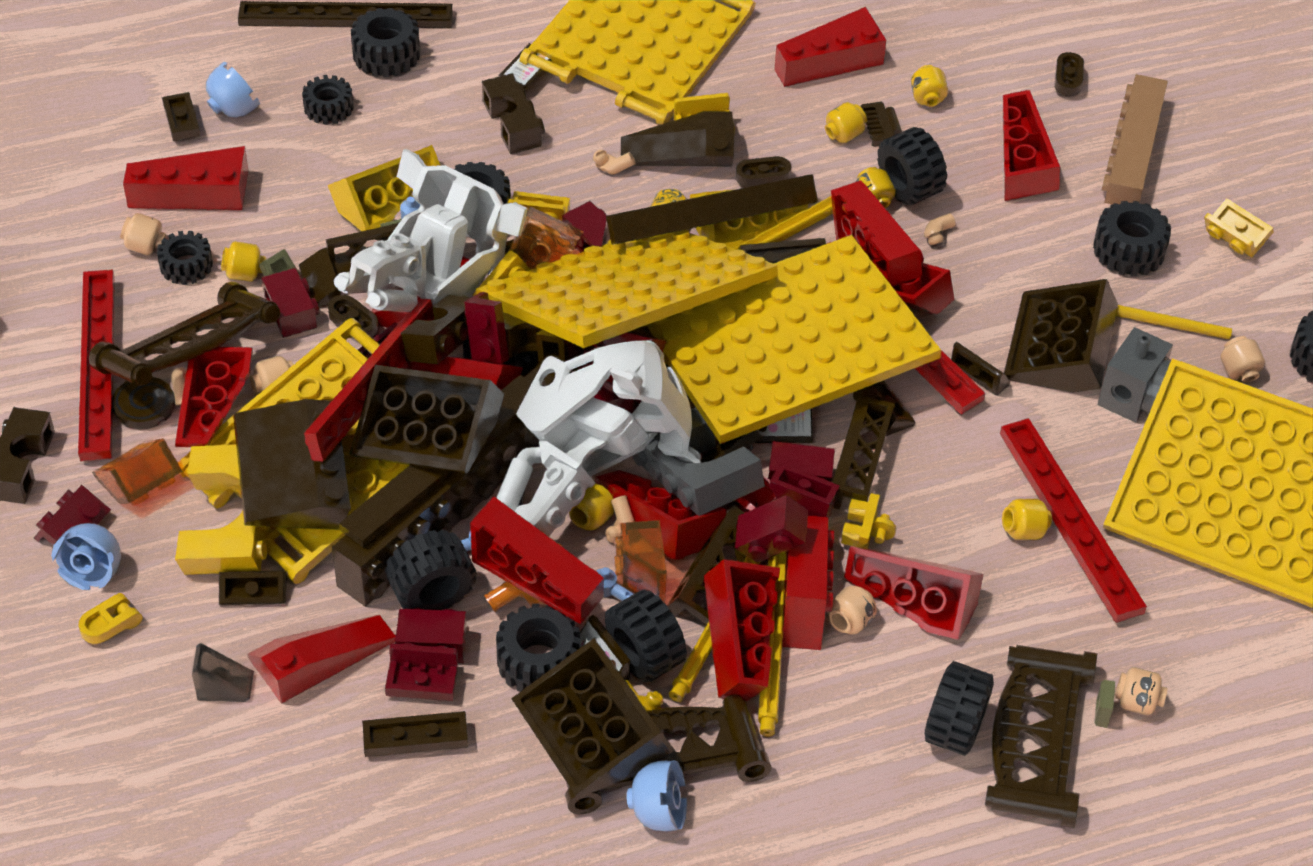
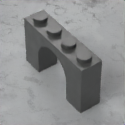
(708, 483)

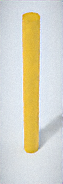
(1174, 322)

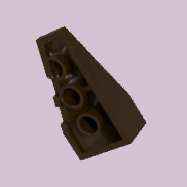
(688, 141)

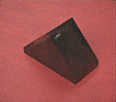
(220, 677)

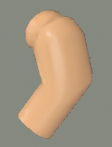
(612, 164)
(936, 226)
(178, 380)
(623, 515)

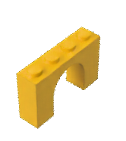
(225, 548)

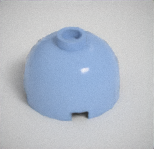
(229, 92)
(87, 556)
(657, 796)

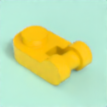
(99, 625)

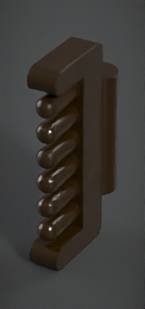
(880, 122)

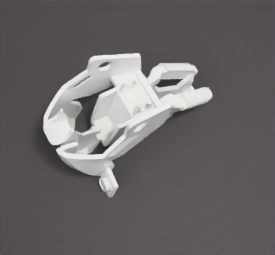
(430, 242)
(590, 435)

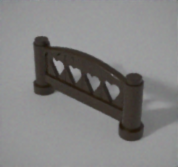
(232, 302)
(734, 745)
(1045, 794)

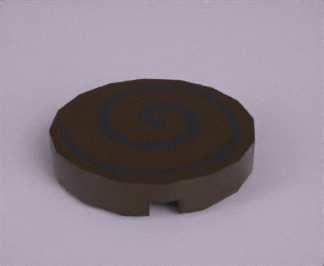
(143, 405)

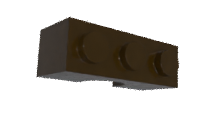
(518, 121)
(527, 337)
(438, 338)
(22, 434)

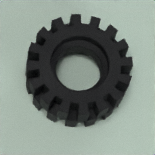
(330, 110)
(181, 246)

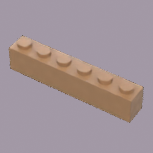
(1136, 140)

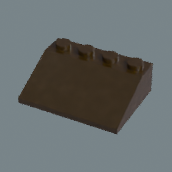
(1063, 336)
(426, 418)
(277, 472)
(591, 721)

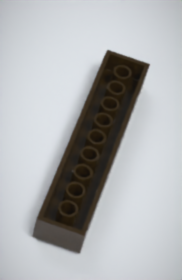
(362, 570)

